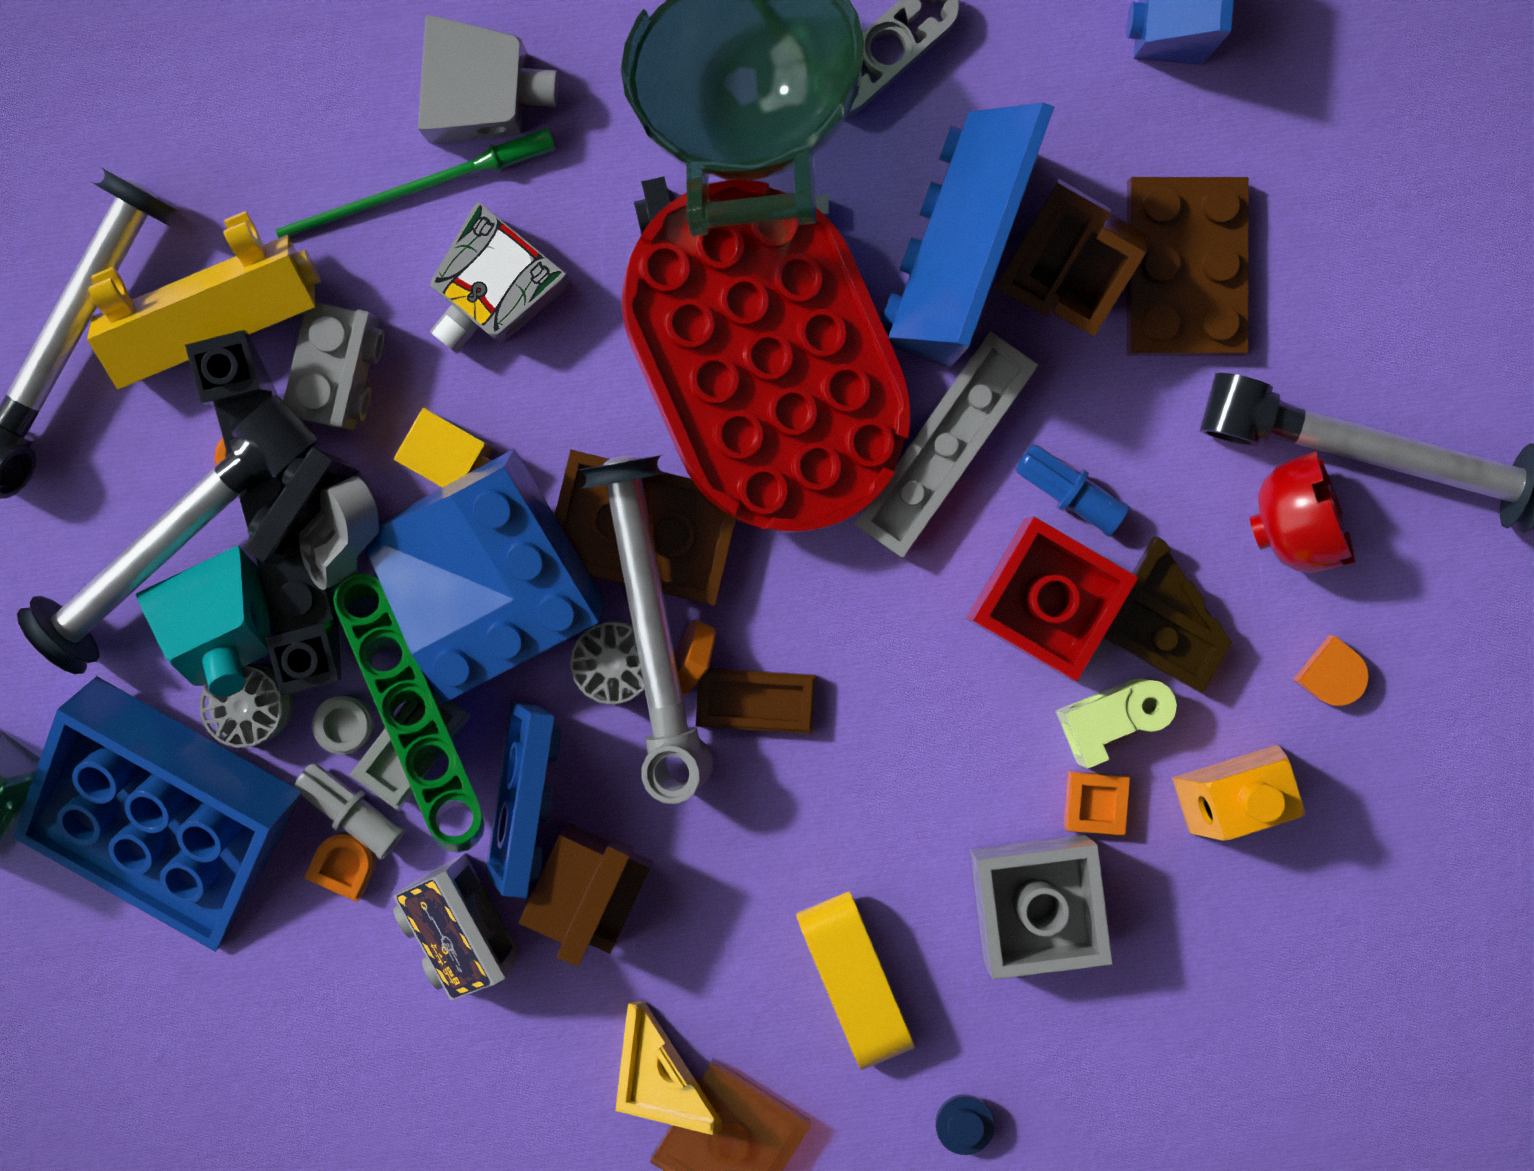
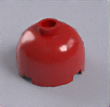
(1302, 517)

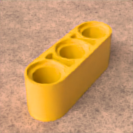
(855, 980)

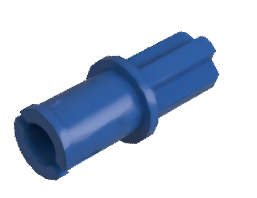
(1072, 489)

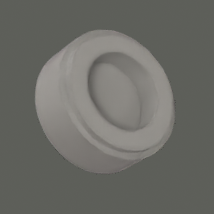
(343, 724)

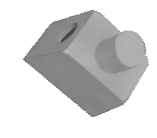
(477, 83)

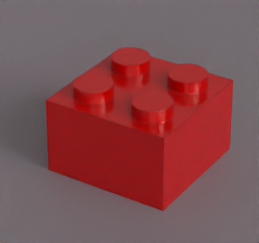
(1051, 598)

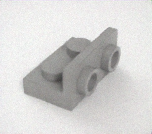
(333, 366)

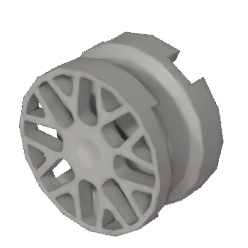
(607, 663)
(251, 714)

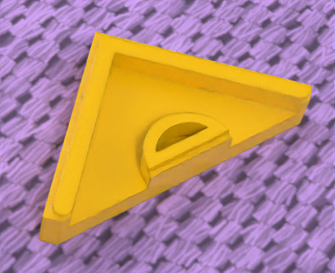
(656, 1080)

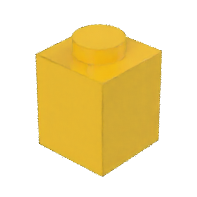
(441, 450)

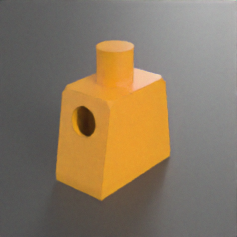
(1242, 795)

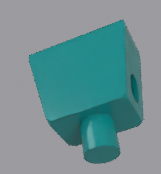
(211, 620)

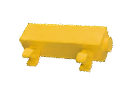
(238, 294)

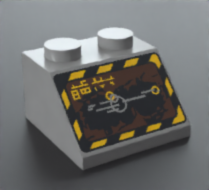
(456, 929)

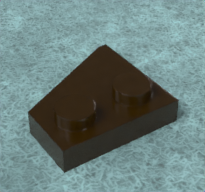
(1168, 622)

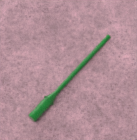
(494, 158)

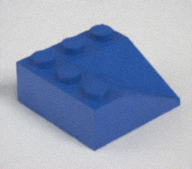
(482, 577)

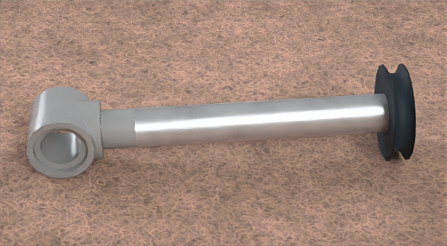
(651, 631)

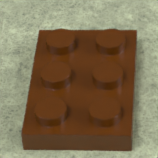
(1194, 274)
(686, 530)

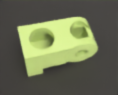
(1113, 714)

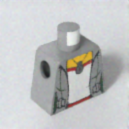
(492, 281)

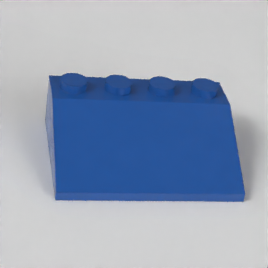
(965, 231)
(153, 811)

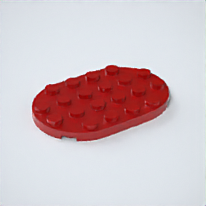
(766, 364)

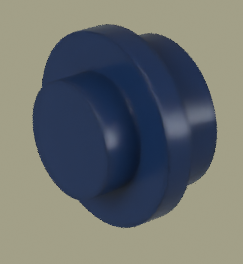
(964, 1124)

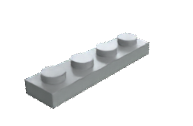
(946, 444)

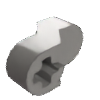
(339, 532)

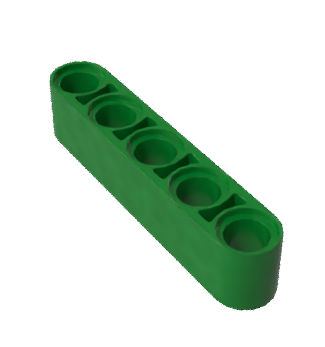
(400, 685)

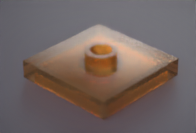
(754, 1135)

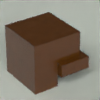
(1074, 259)
(585, 892)

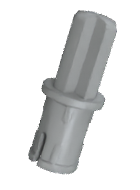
(349, 810)

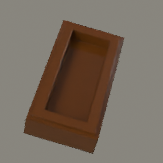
(756, 700)

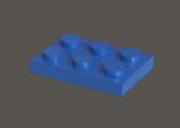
(522, 798)

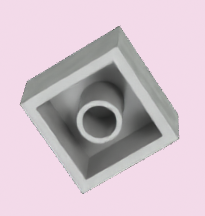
(1041, 907)

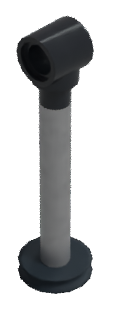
(67, 323)
(1250, 413)
(261, 449)

